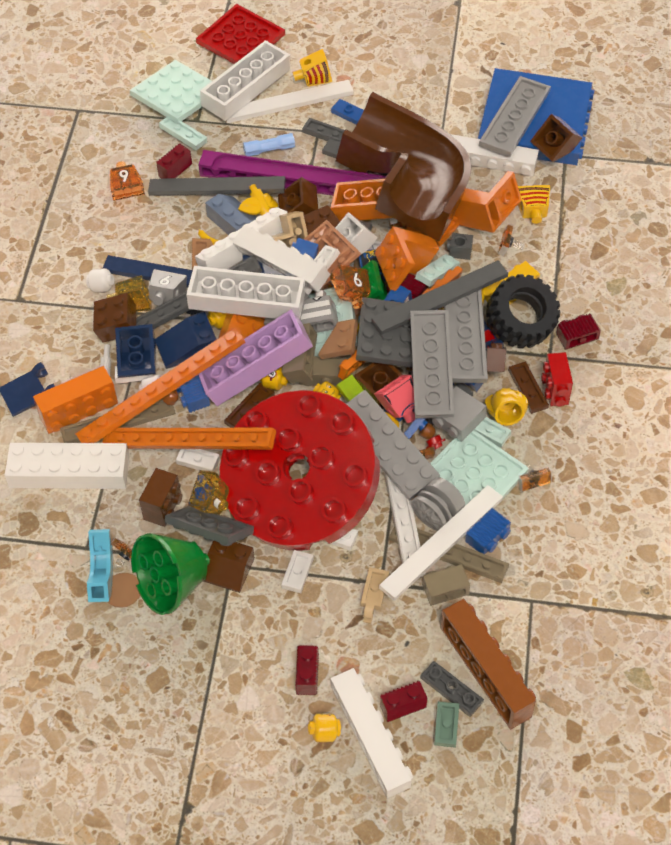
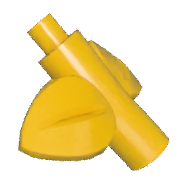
(258, 202)

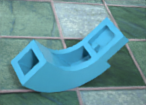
(101, 566)

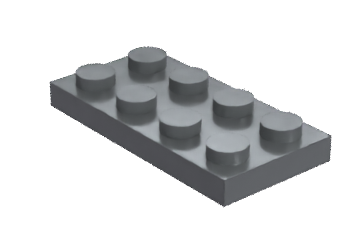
(210, 526)

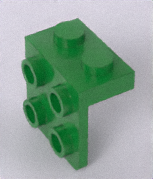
(377, 285)

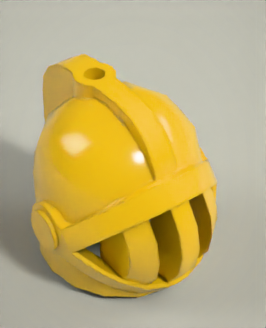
(507, 406)

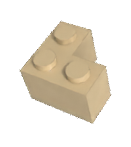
(293, 227)

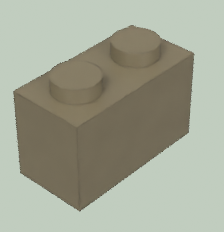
(446, 584)

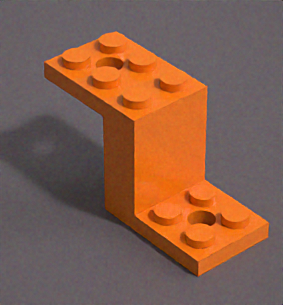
(485, 209)
(404, 253)

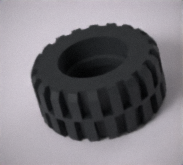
(535, 294)

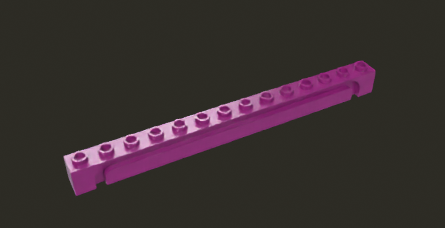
(220, 164)

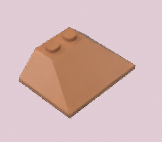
(328, 235)

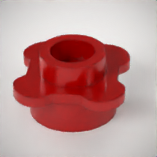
(435, 442)

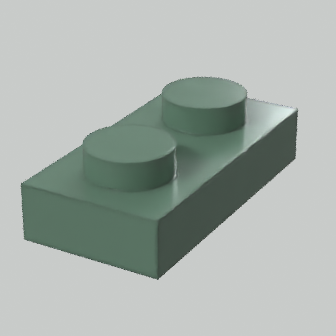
(446, 724)

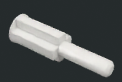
(105, 360)

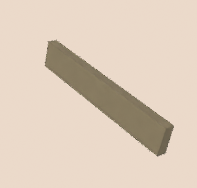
(154, 412)
(468, 558)

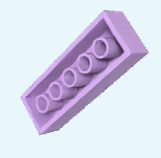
(255, 359)

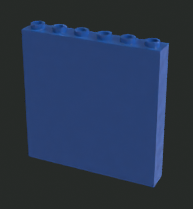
(566, 100)

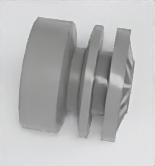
(437, 503)

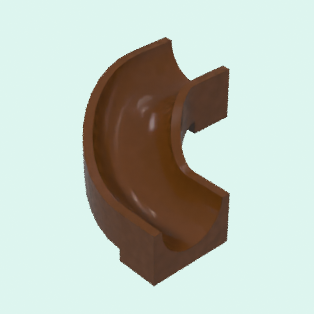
(422, 160)

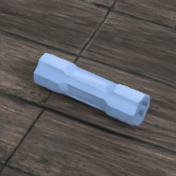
(280, 142)

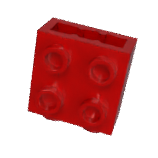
(557, 379)

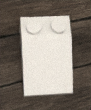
(356, 233)

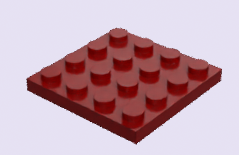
(238, 34)

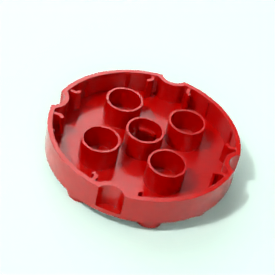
(333, 492)

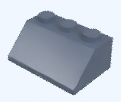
(225, 213)

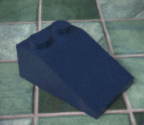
(185, 340)
(135, 350)

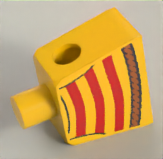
(314, 69)
(534, 202)

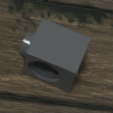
(460, 246)

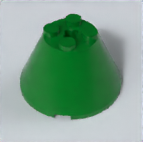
(167, 570)

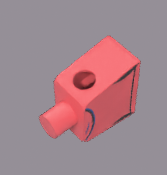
(398, 398)

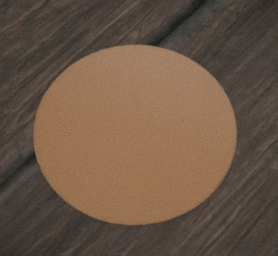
(124, 590)

